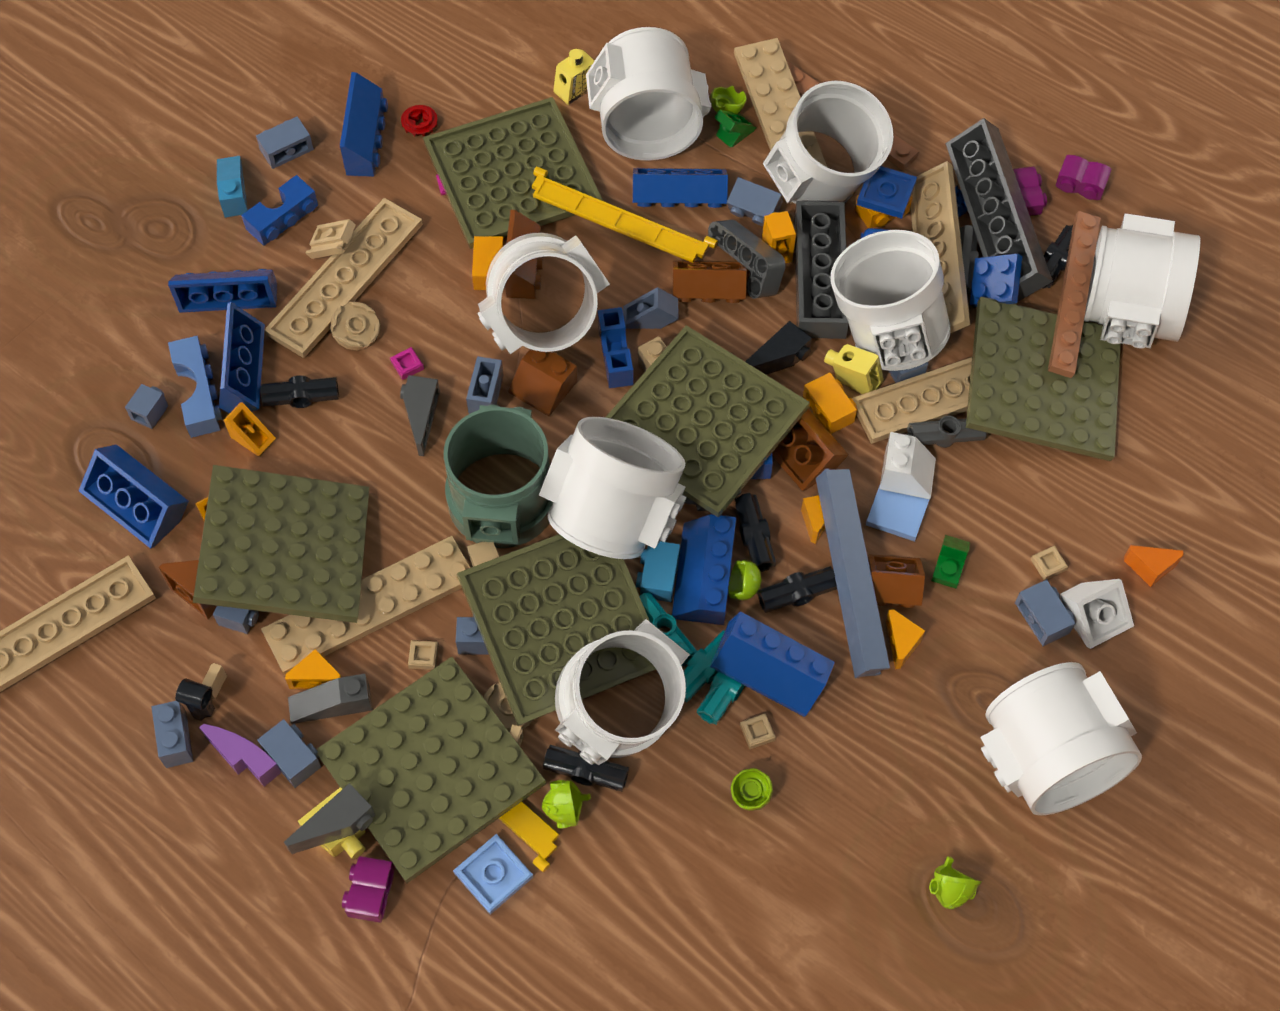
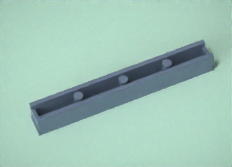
(852, 573)

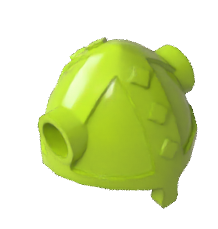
(564, 803)
(952, 886)

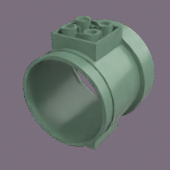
(501, 518)

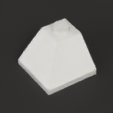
(1098, 610)

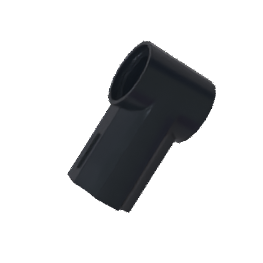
(196, 698)

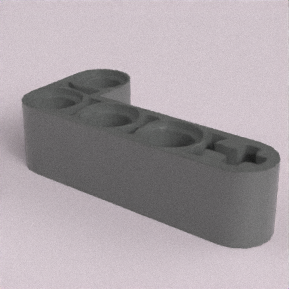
(763, 261)

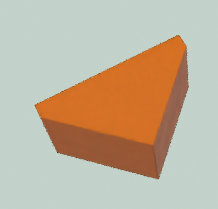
(1152, 562)

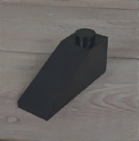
(782, 350)

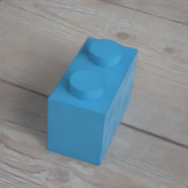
(659, 570)

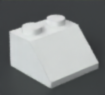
(907, 467)

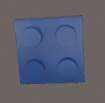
(887, 192)
(996, 278)

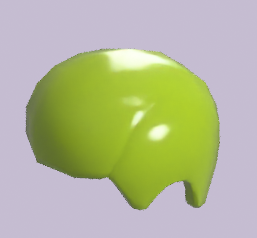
(727, 99)
(744, 580)
(751, 789)

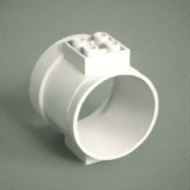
(647, 94)
(848, 116)
(511, 257)
(1142, 281)
(893, 297)
(614, 488)
(576, 725)
(1059, 738)

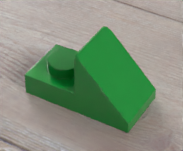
(733, 127)
(950, 561)

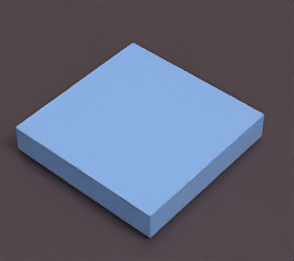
(897, 513)
(493, 874)

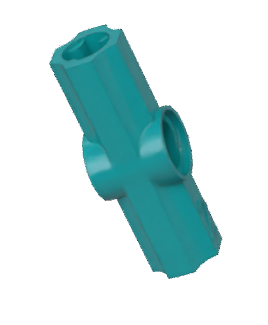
(660, 618)
(699, 670)
(721, 694)

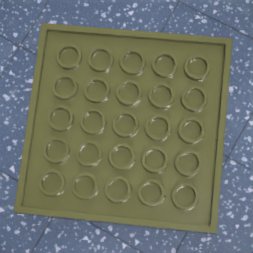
(492, 164)
(1024, 401)
(713, 413)
(282, 544)
(543, 609)
(431, 768)

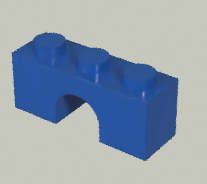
(268, 223)
(614, 347)

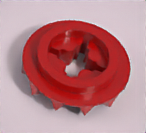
(413, 114)

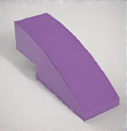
(241, 753)

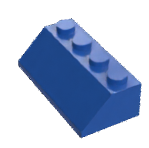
(362, 127)
(680, 186)
(216, 289)
(241, 360)
(132, 495)
(704, 569)
(772, 664)

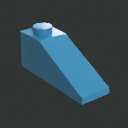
(231, 186)

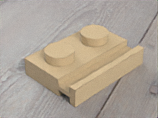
(330, 238)

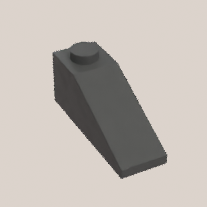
(420, 402)
(331, 699)
(335, 820)

